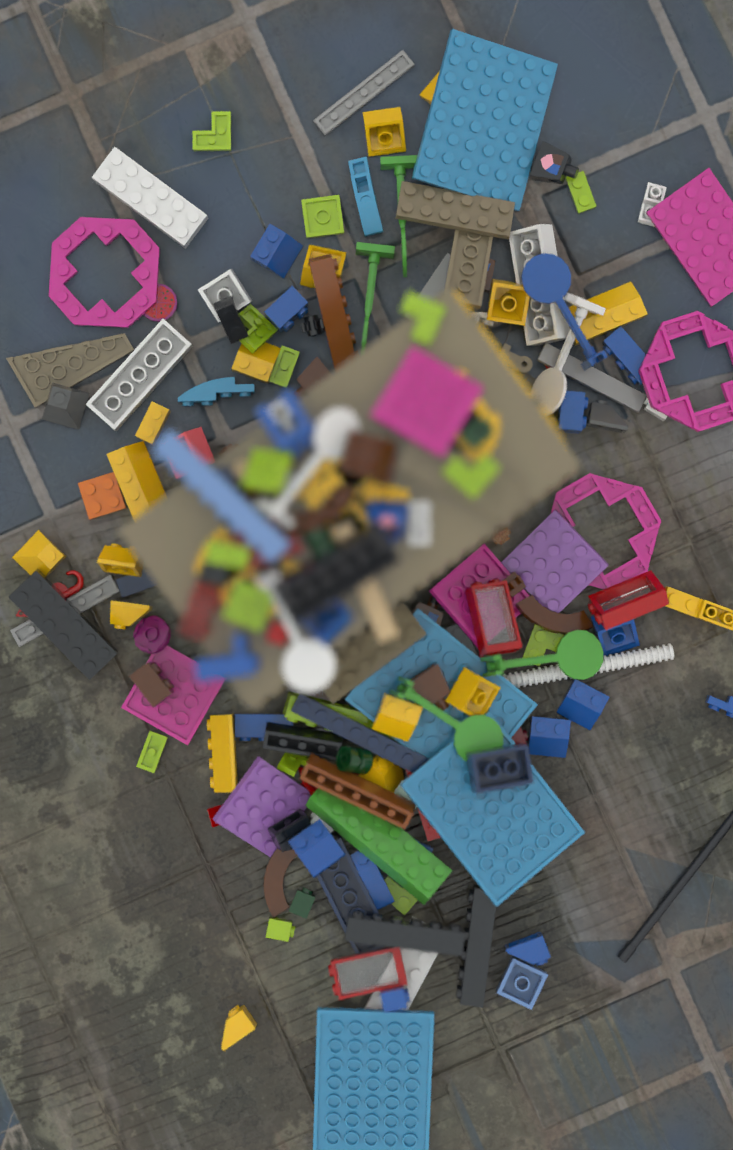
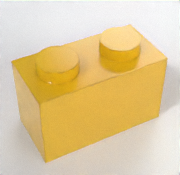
(152, 423)

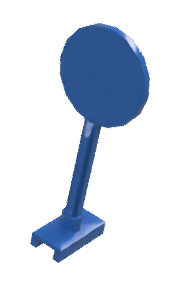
(547, 280)

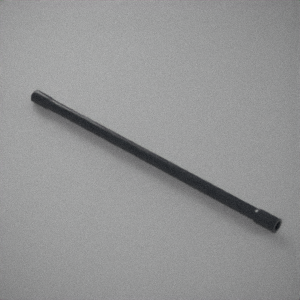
(630, 947)

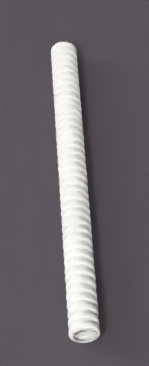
(609, 663)

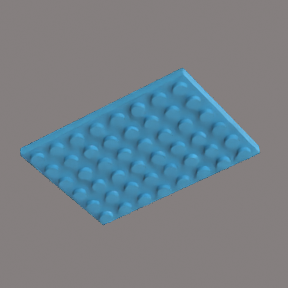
(484, 119)
(431, 733)
(497, 833)
(373, 1079)

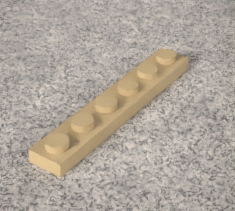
(370, 595)

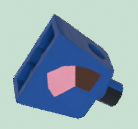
(390, 516)

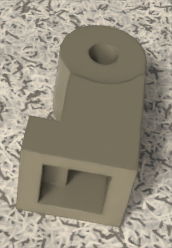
(521, 364)

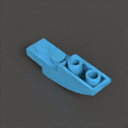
(365, 196)
(207, 392)

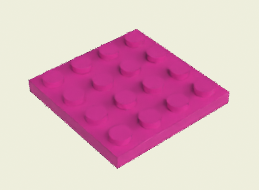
(427, 402)
(478, 567)
(186, 707)

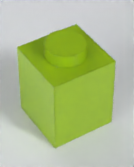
(280, 929)

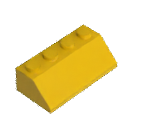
(622, 308)
(136, 477)
(223, 753)

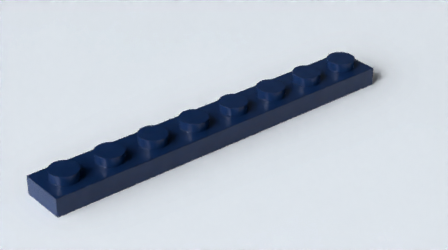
(358, 733)

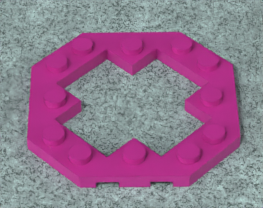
(62, 271)
(661, 351)
(613, 491)

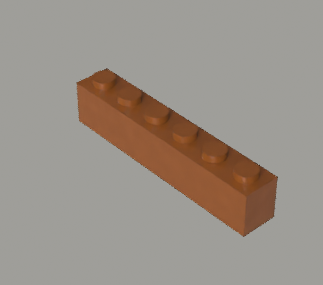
(332, 309)
(358, 791)

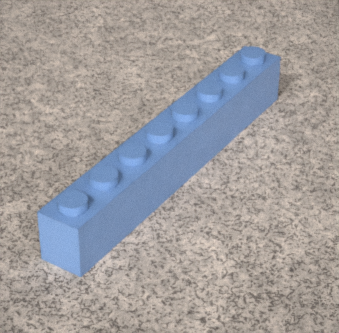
(222, 496)

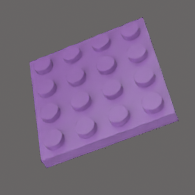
(555, 563)
(260, 802)

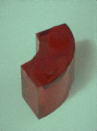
(202, 604)

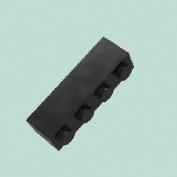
(301, 741)

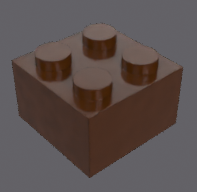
(367, 456)
(152, 684)

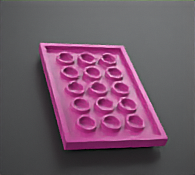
(699, 231)

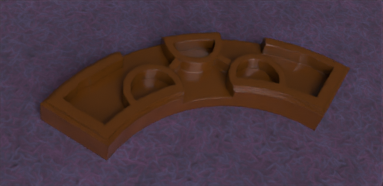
(329, 511)
(550, 620)
(274, 881)

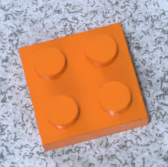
(101, 495)

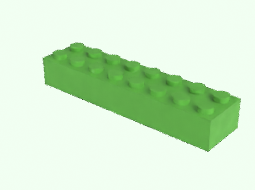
(383, 844)

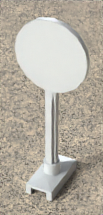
(552, 383)
(330, 442)
(307, 662)

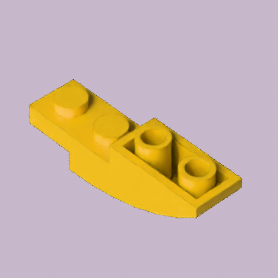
(699, 608)

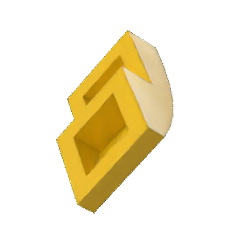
(381, 492)

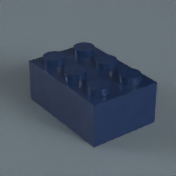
(499, 768)

